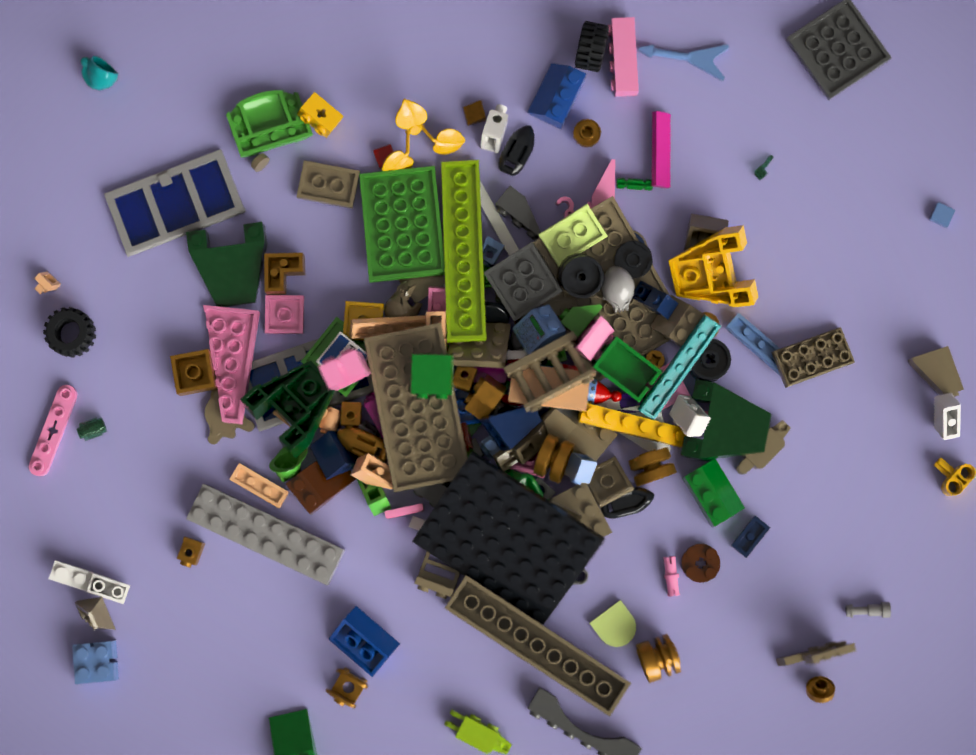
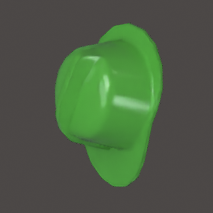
(286, 465)

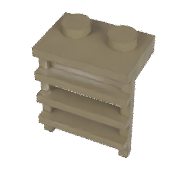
(427, 580)

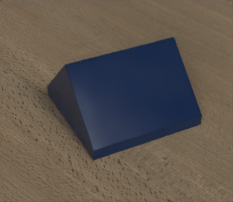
(332, 455)

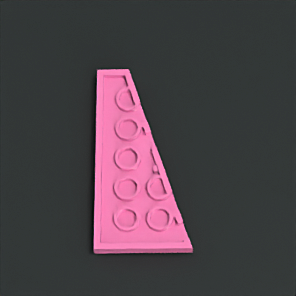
(232, 350)

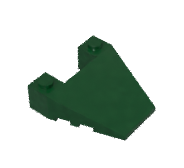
(230, 270)
(298, 398)
(734, 425)

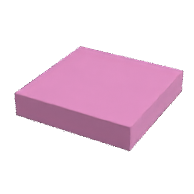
(284, 314)

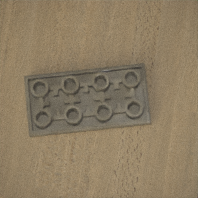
(813, 357)

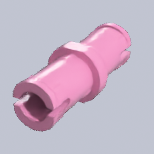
(671, 576)

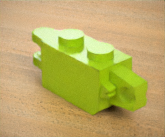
(480, 736)

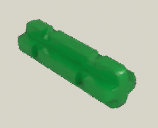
(635, 184)

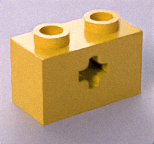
(318, 106)

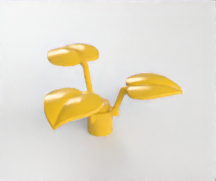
(411, 117)

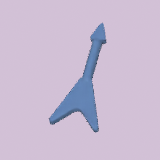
(701, 59)

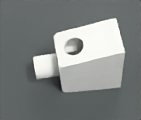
(494, 129)

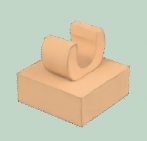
(46, 282)

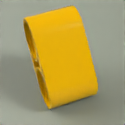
(954, 476)

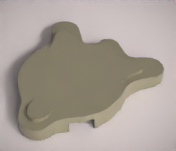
(218, 428)

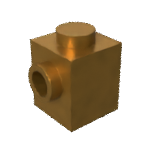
(351, 414)

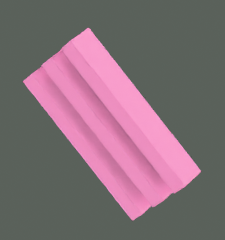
(404, 511)

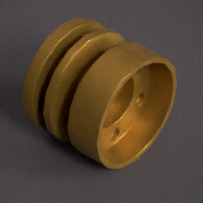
(658, 658)

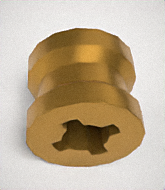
(658, 361)

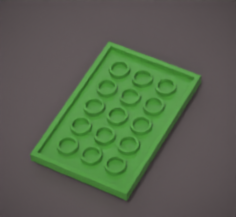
(402, 224)

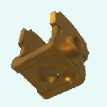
(342, 697)

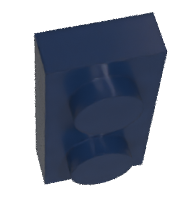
(750, 536)

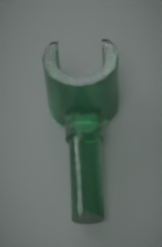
(760, 173)

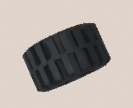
(591, 46)
(58, 321)

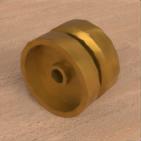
(551, 457)
(652, 467)

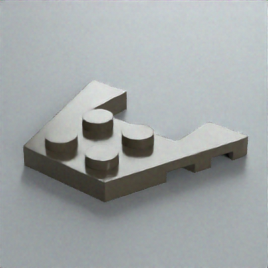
(818, 653)

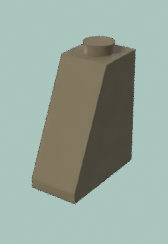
(938, 371)

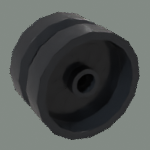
(575, 265)
(719, 364)

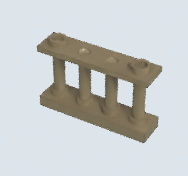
(533, 362)

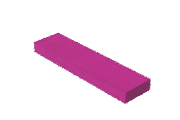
(661, 149)

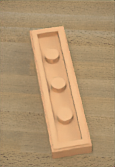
(377, 326)

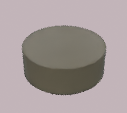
(259, 162)

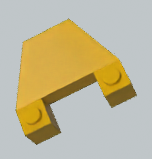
(708, 270)

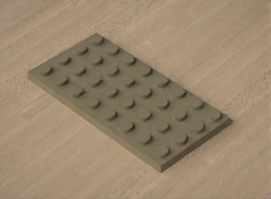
(419, 434)

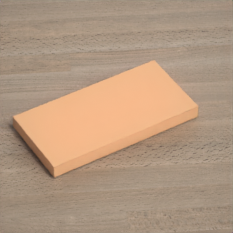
(572, 399)

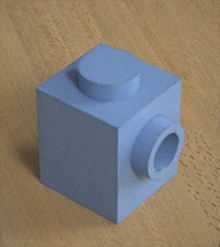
(580, 468)

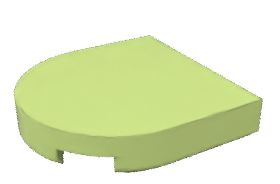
(615, 625)

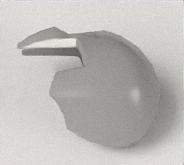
(618, 288)

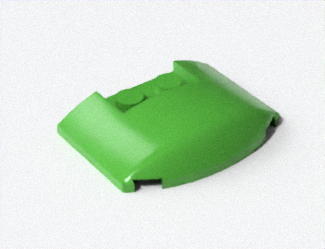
(267, 122)

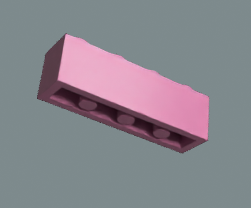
(624, 57)

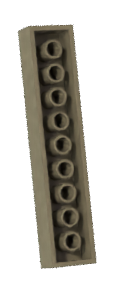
(538, 645)

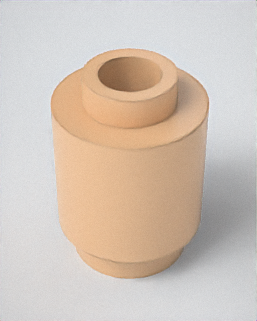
(330, 421)

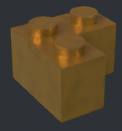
(279, 266)
(486, 396)

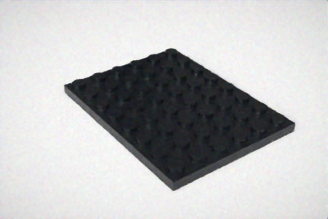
(508, 538)

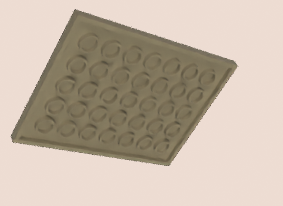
(630, 325)

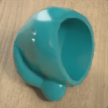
(98, 73)

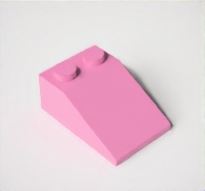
(593, 338)

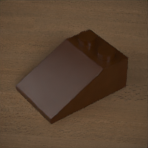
(314, 490)

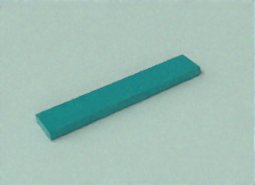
(679, 367)

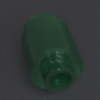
(91, 428)

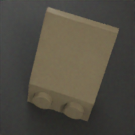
(590, 440)

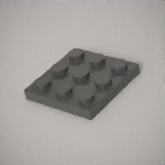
(523, 281)

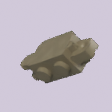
(773, 446)

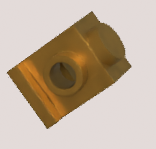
(464, 383)
(195, 546)

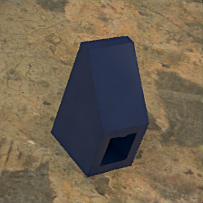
(654, 299)

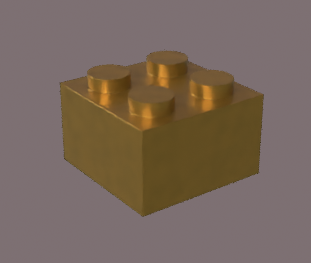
(193, 372)

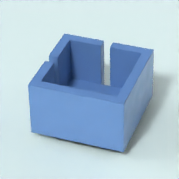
(93, 662)

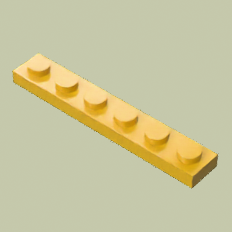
(632, 425)

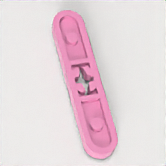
(45, 448)

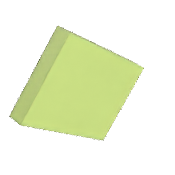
(572, 234)

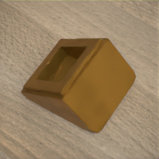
(474, 113)

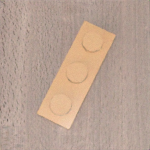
(259, 485)

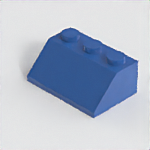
(557, 94)
(364, 641)

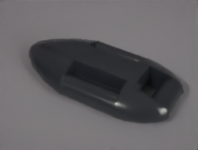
(517, 150)
(629, 503)

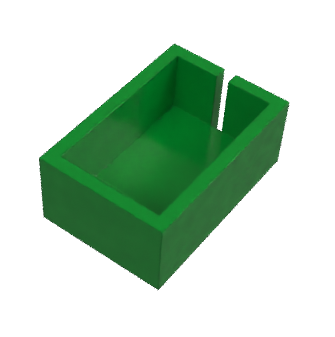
(627, 368)

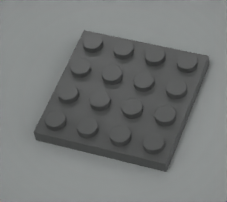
(838, 48)

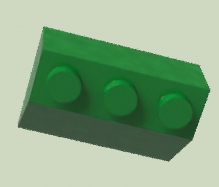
(713, 493)

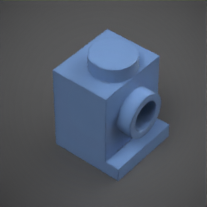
(493, 246)
(489, 447)

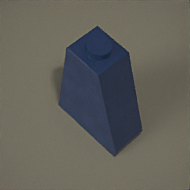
(510, 426)

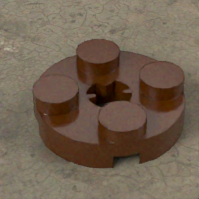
(708, 571)

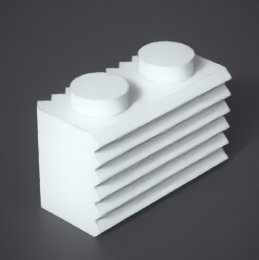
(689, 416)
(947, 416)

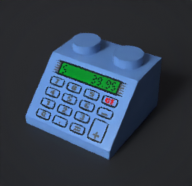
(538, 329)

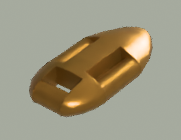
(362, 442)

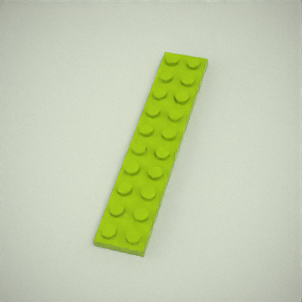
(463, 251)

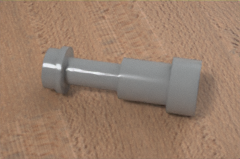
(882, 610)

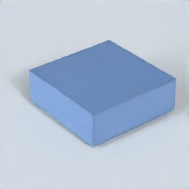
(942, 215)

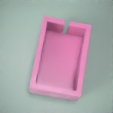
(345, 369)

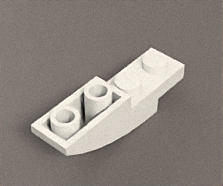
(89, 581)

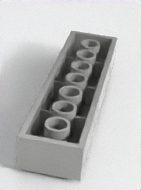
(265, 534)

